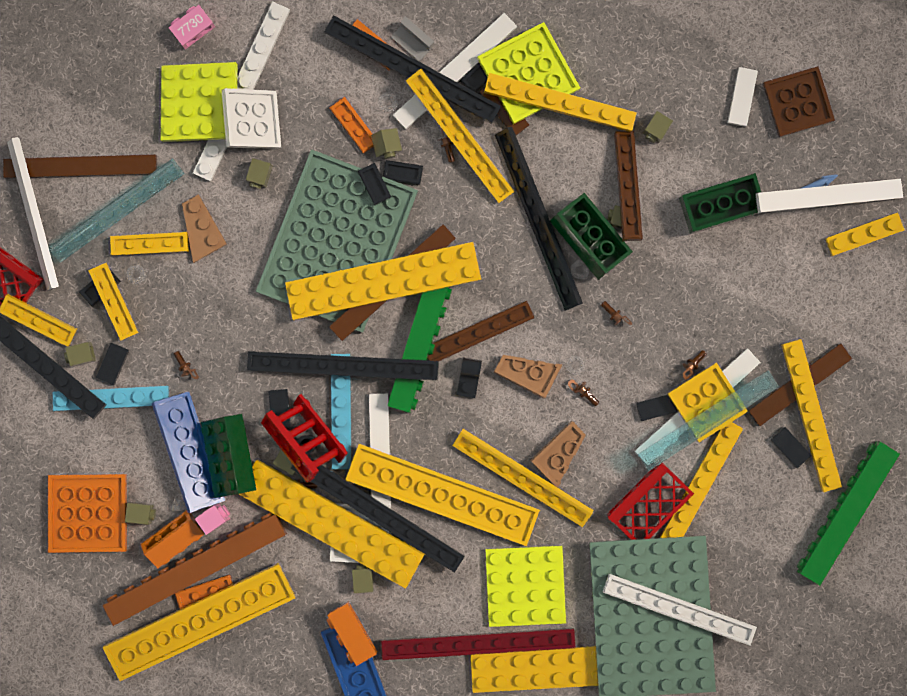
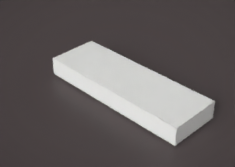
(742, 97)

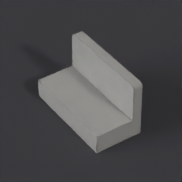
(413, 39)

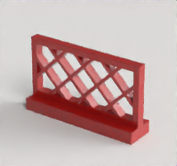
(19, 271)
(638, 491)

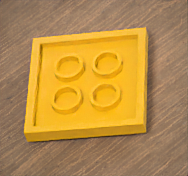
(702, 393)

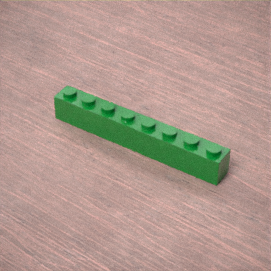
(420, 345)
(847, 512)

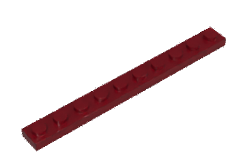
(478, 644)

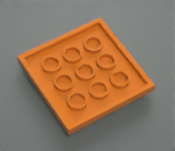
(87, 513)

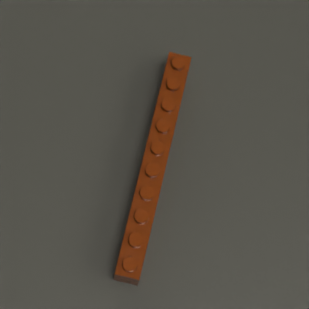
(195, 569)

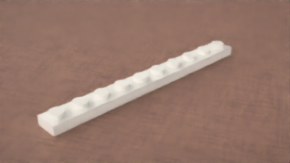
(246, 79)

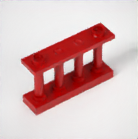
(295, 452)

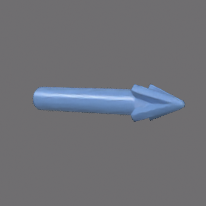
(825, 180)

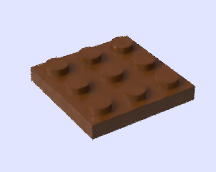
(798, 101)

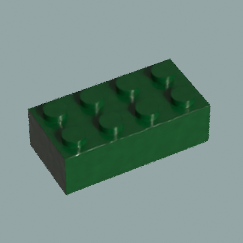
(720, 203)
(591, 236)
(228, 455)

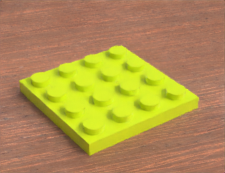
(530, 59)
(194, 100)
(525, 586)

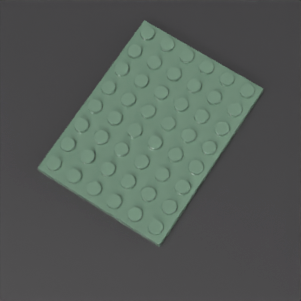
(334, 227)
(638, 647)

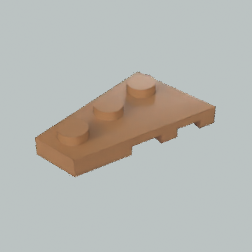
(201, 229)
(528, 374)
(557, 454)

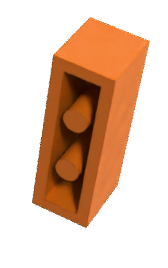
(172, 539)
(351, 634)

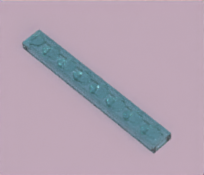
(116, 210)
(708, 420)

